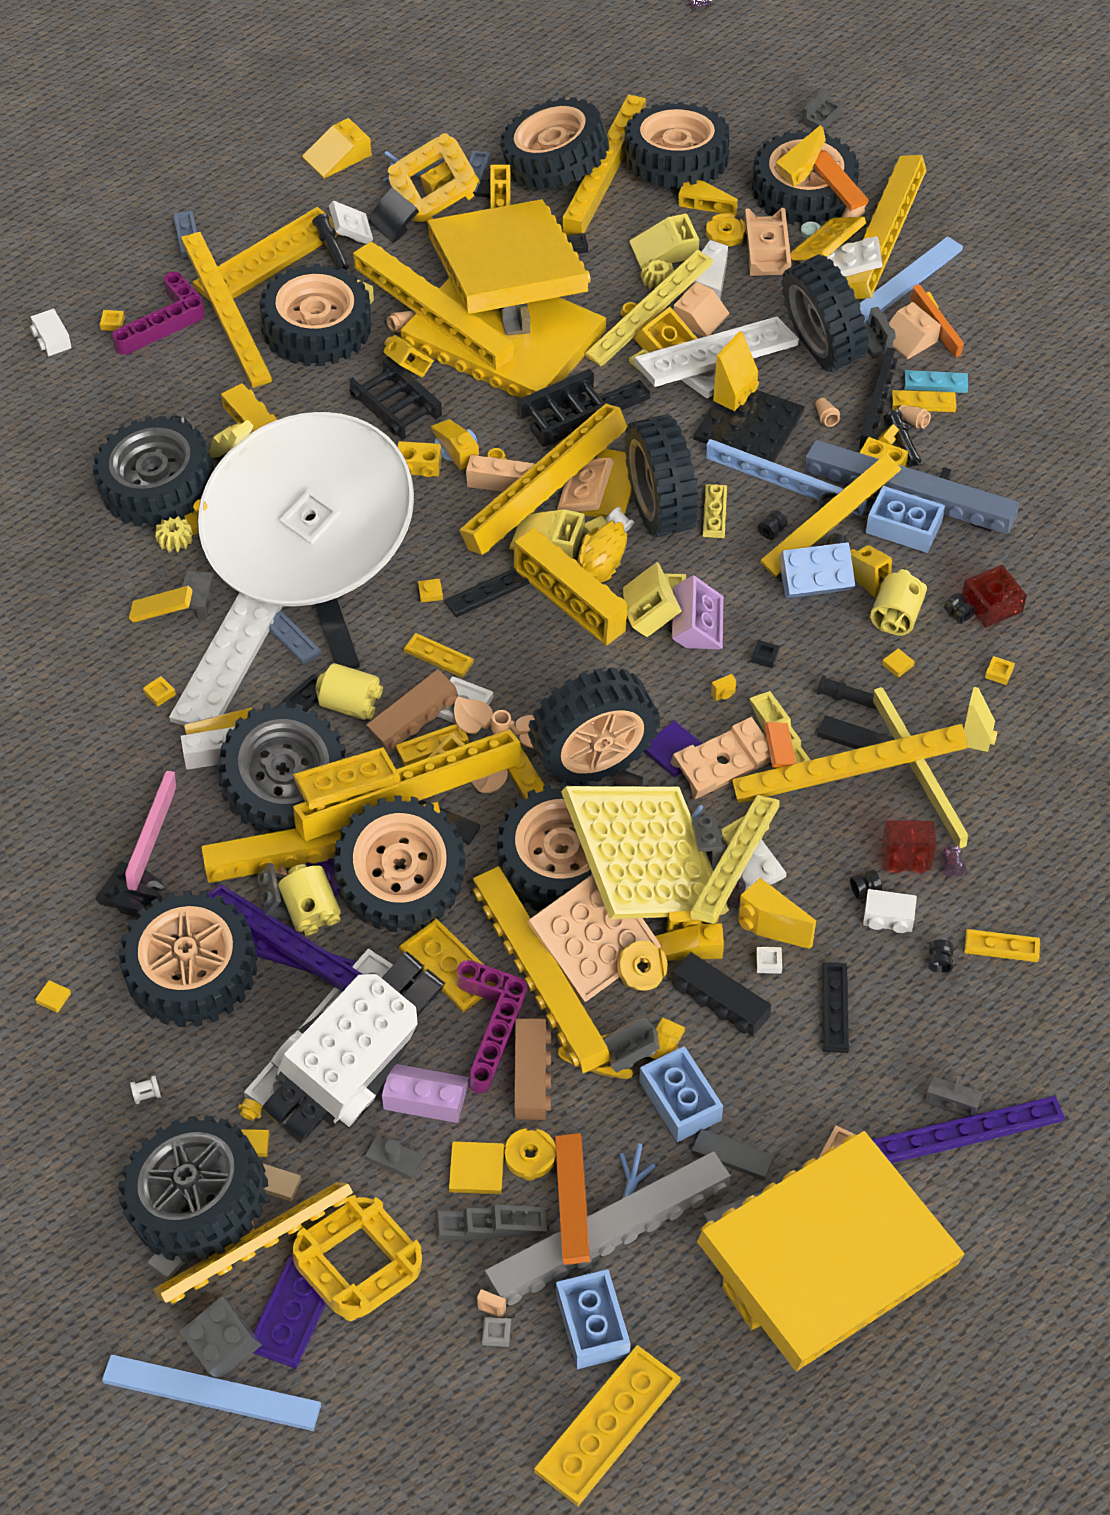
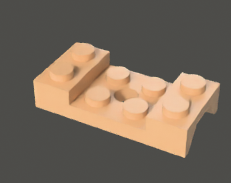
(765, 255)
(742, 746)

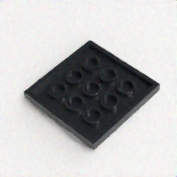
(755, 427)

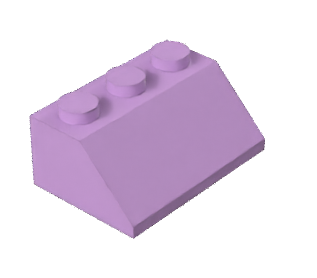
(701, 615)
(425, 1093)

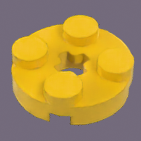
(735, 229)
(650, 954)
(532, 1140)

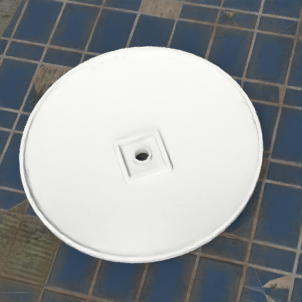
(300, 468)

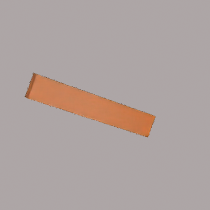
(572, 1199)

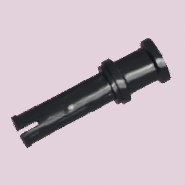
(327, 235)
(902, 436)
(841, 691)

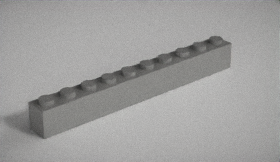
(611, 1227)

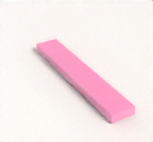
(150, 830)

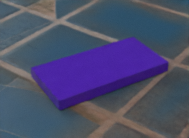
(288, 1318)

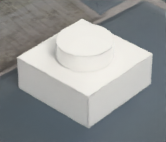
(769, 959)

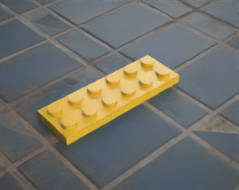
(607, 1425)

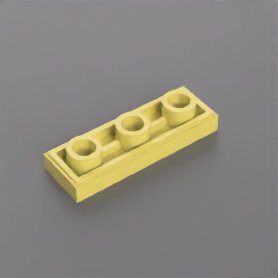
(715, 511)

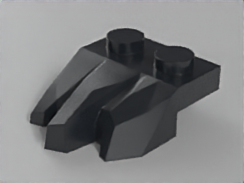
(129, 902)

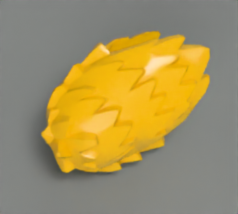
(603, 550)

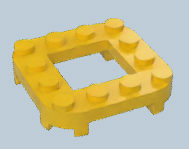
(463, 184)
(348, 1299)

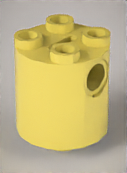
(898, 603)
(348, 691)
(309, 898)

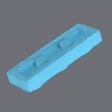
(936, 381)

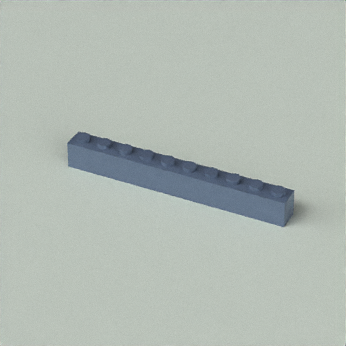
(959, 500)

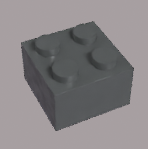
(220, 1338)

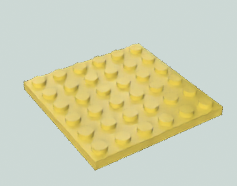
(639, 848)

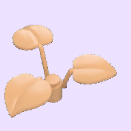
(472, 716)

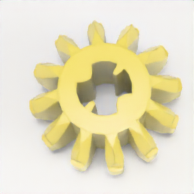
(655, 272)
(173, 534)

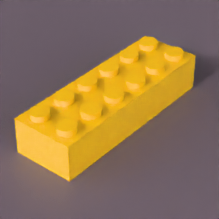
(562, 577)

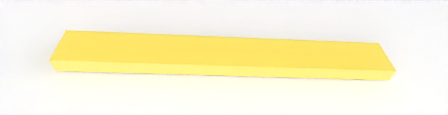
(649, 308)
(922, 771)
(734, 859)

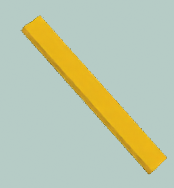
(834, 511)

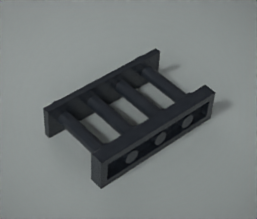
(403, 382)
(556, 393)

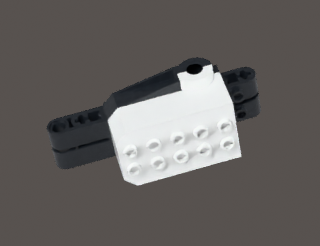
(346, 1052)

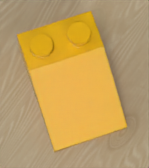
(338, 149)
(664, 332)
(735, 373)
(775, 916)

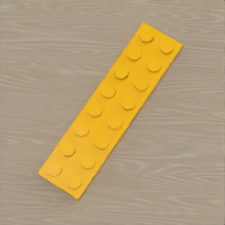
(270, 255)
(265, 1236)

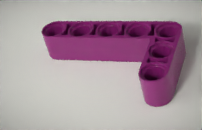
(185, 310)
(499, 1023)

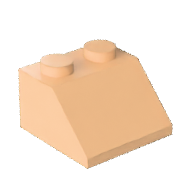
(701, 309)
(913, 330)

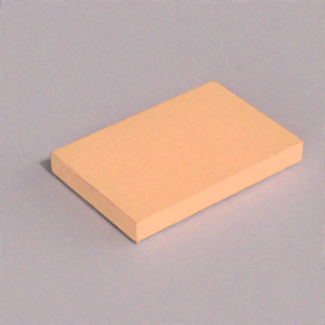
(587, 487)

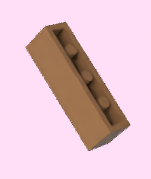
(413, 710)
(530, 1069)

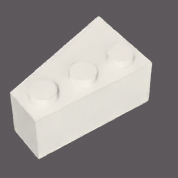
(715, 274)

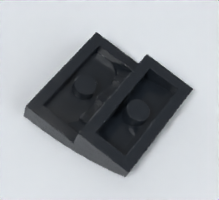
(393, 215)

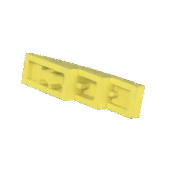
(229, 438)
(769, 710)

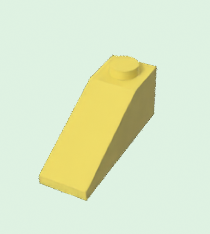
(979, 723)

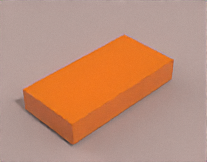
(779, 744)

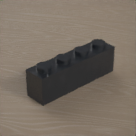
(721, 994)

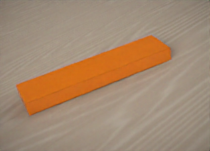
(839, 181)
(947, 333)

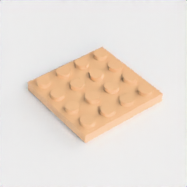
(585, 938)

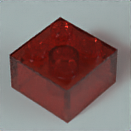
(994, 595)
(908, 846)

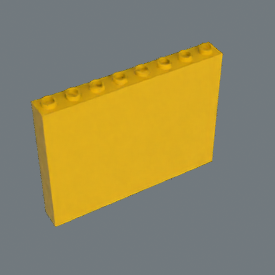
(507, 256)
(543, 357)
(829, 1249)

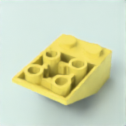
(669, 240)
(561, 527)
(650, 601)

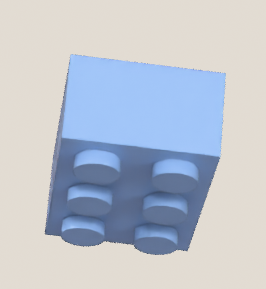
(905, 519)
(816, 570)
(681, 1094)
(592, 1319)

